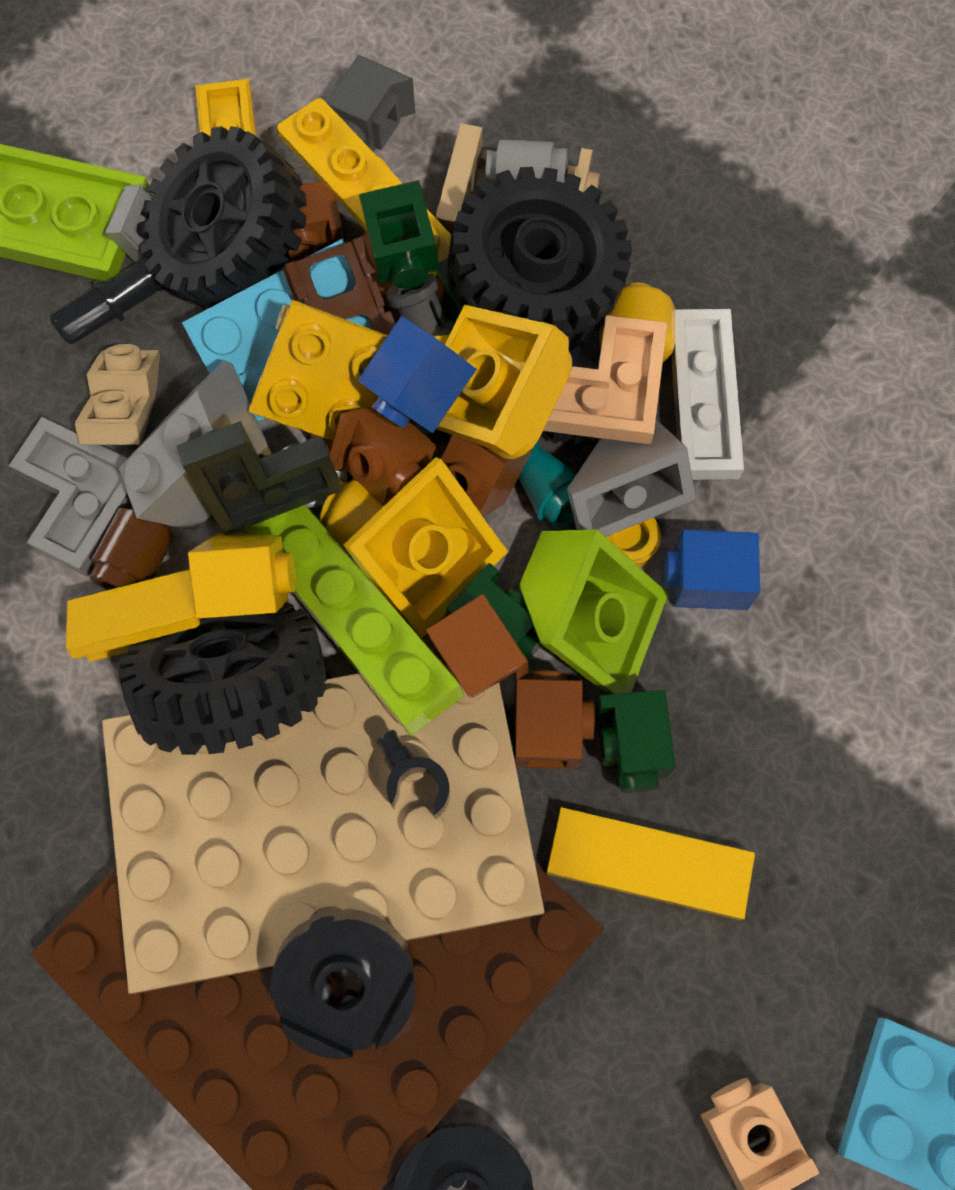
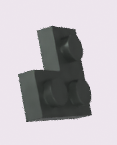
(249, 489)

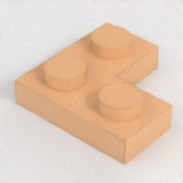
(621, 394)

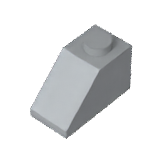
(631, 482)

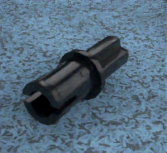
(106, 302)

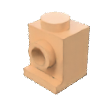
(735, 1113)

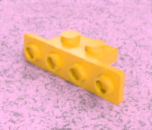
(344, 162)

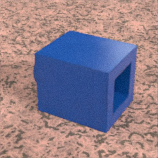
(415, 376)
(714, 569)

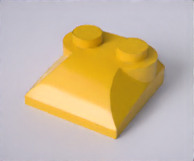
(516, 380)
(425, 546)

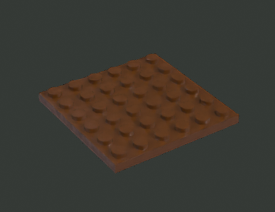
(304, 1117)

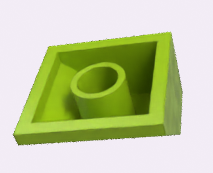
(592, 606)

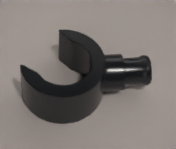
(403, 764)

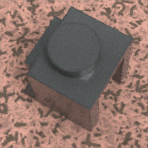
(373, 100)

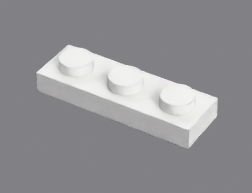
(707, 393)

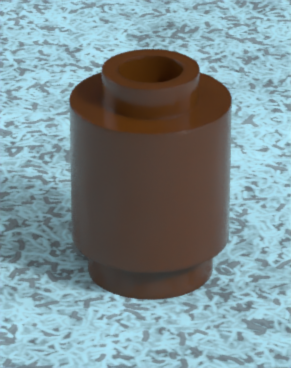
(130, 551)

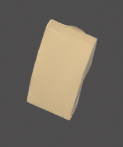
(121, 396)

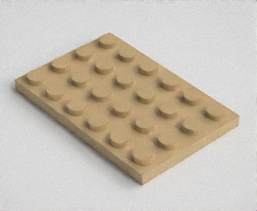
(255, 839)

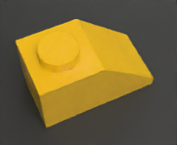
(241, 575)

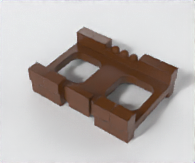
(362, 300)

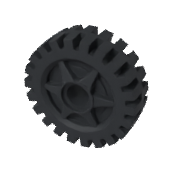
(221, 216)
(534, 217)
(224, 680)

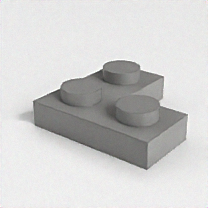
(86, 491)

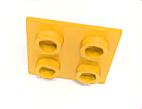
(315, 370)

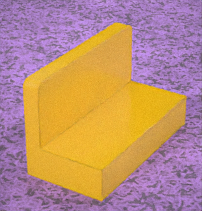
(116, 618)

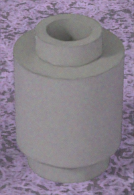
(522, 153)

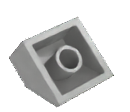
(154, 471)

